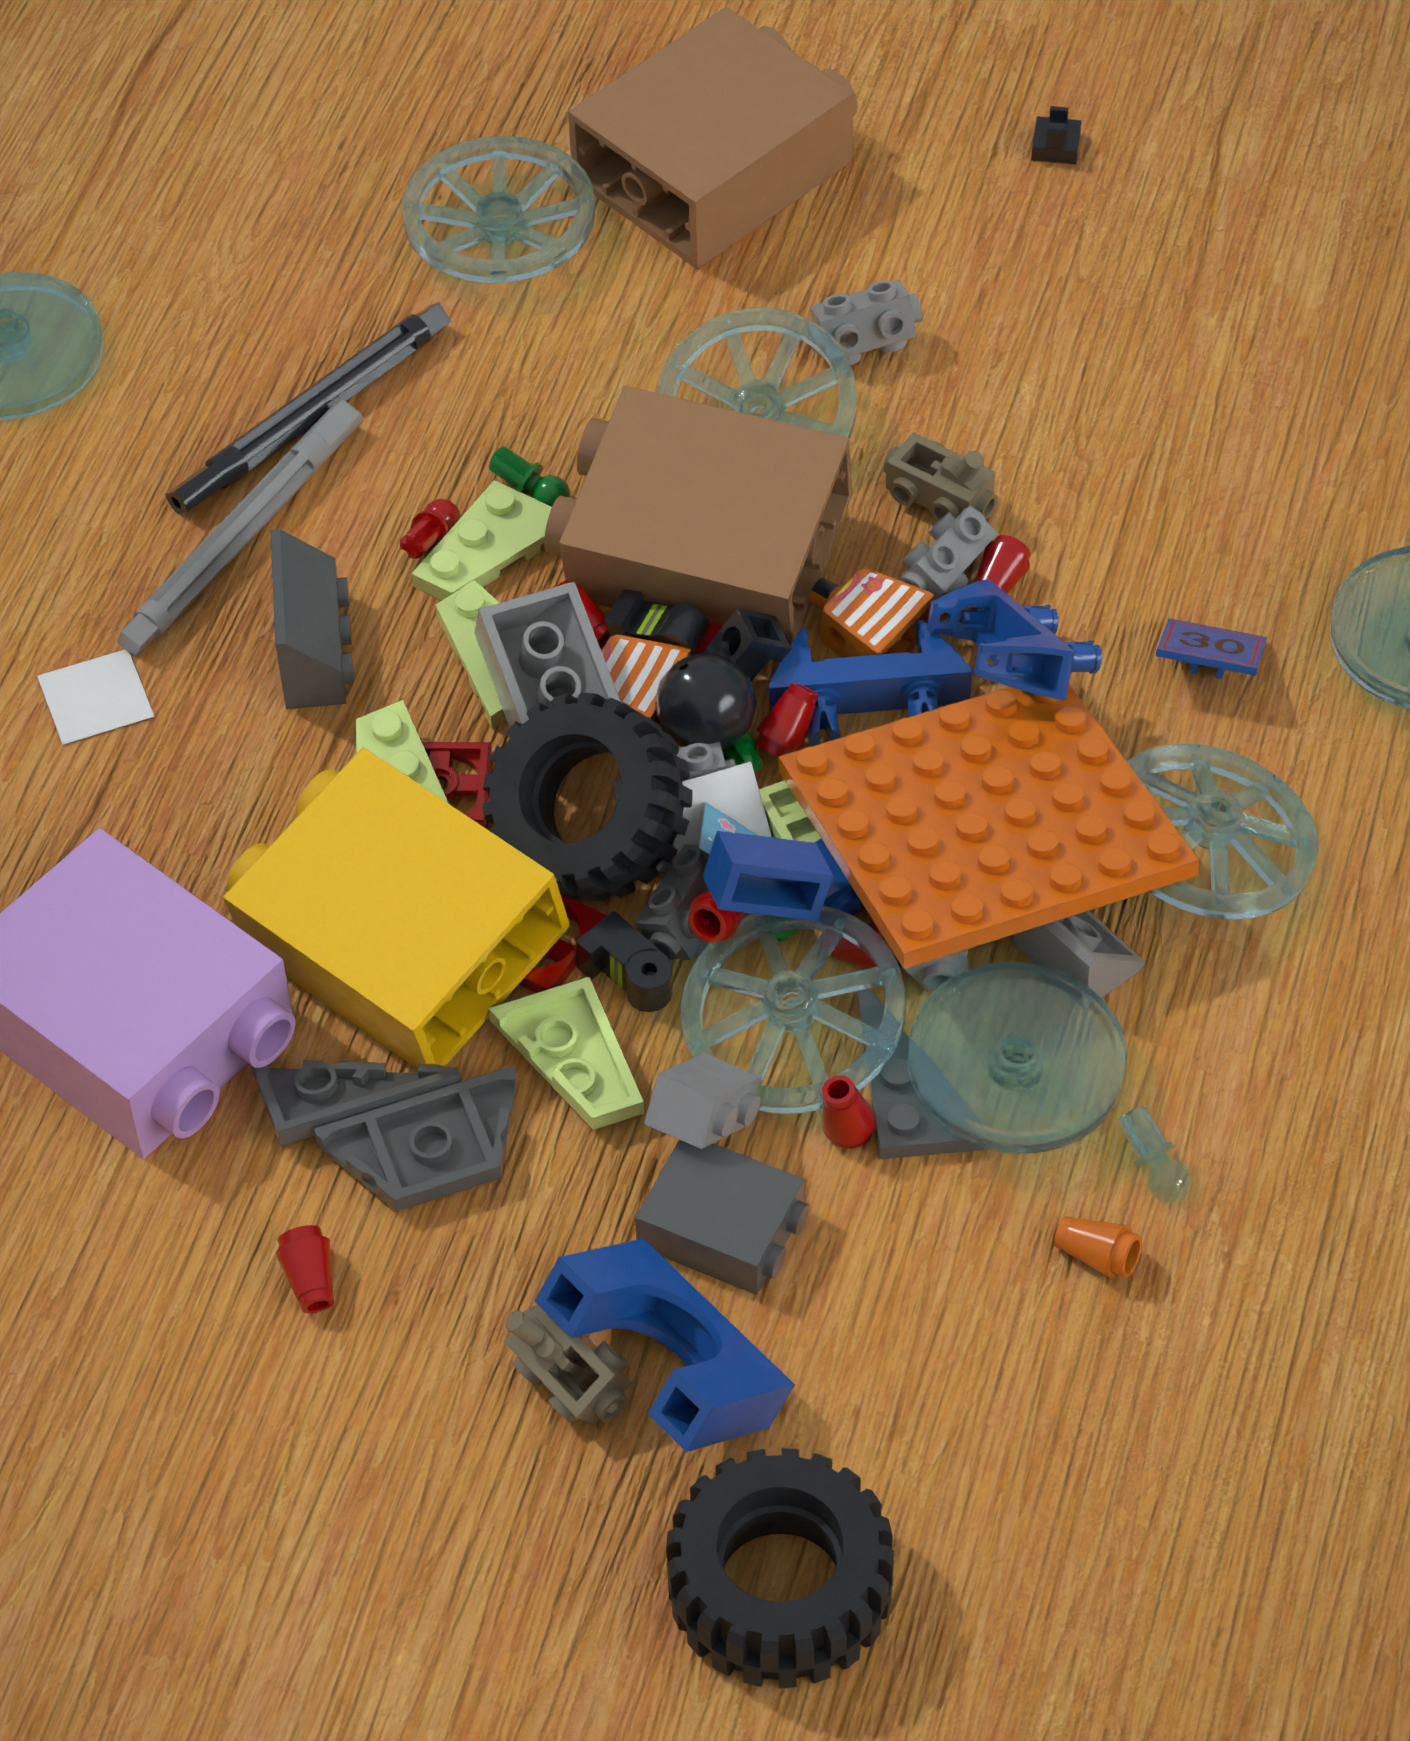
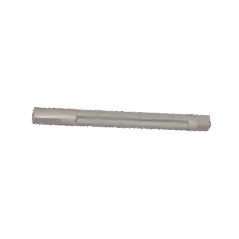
(239, 527)

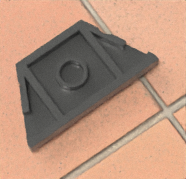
(428, 1141)

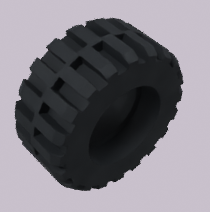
(649, 803)
(780, 1636)

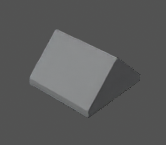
(1082, 950)

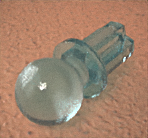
(1167, 1178)

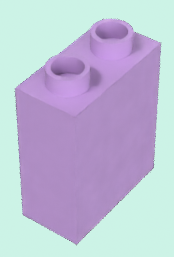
(134, 994)

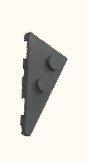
(330, 1092)
(901, 1120)

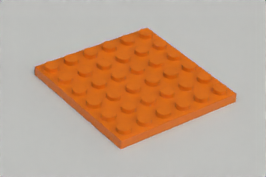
(985, 820)

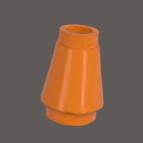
(1101, 1245)

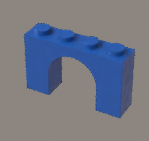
(630, 1286)

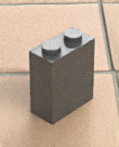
(723, 1214)

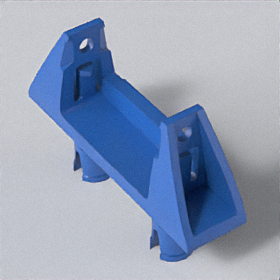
(1015, 638)
(874, 682)

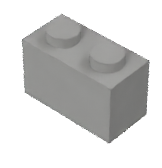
(703, 1100)

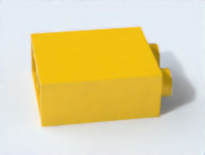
(396, 908)

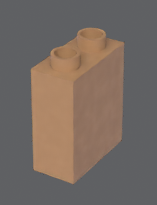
(713, 135)
(702, 509)

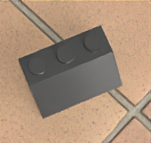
(310, 623)

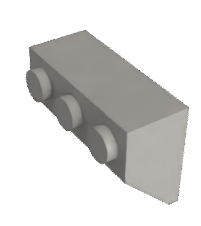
(541, 650)

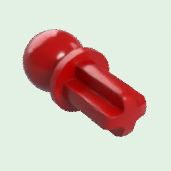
(429, 527)

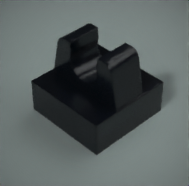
(1056, 137)

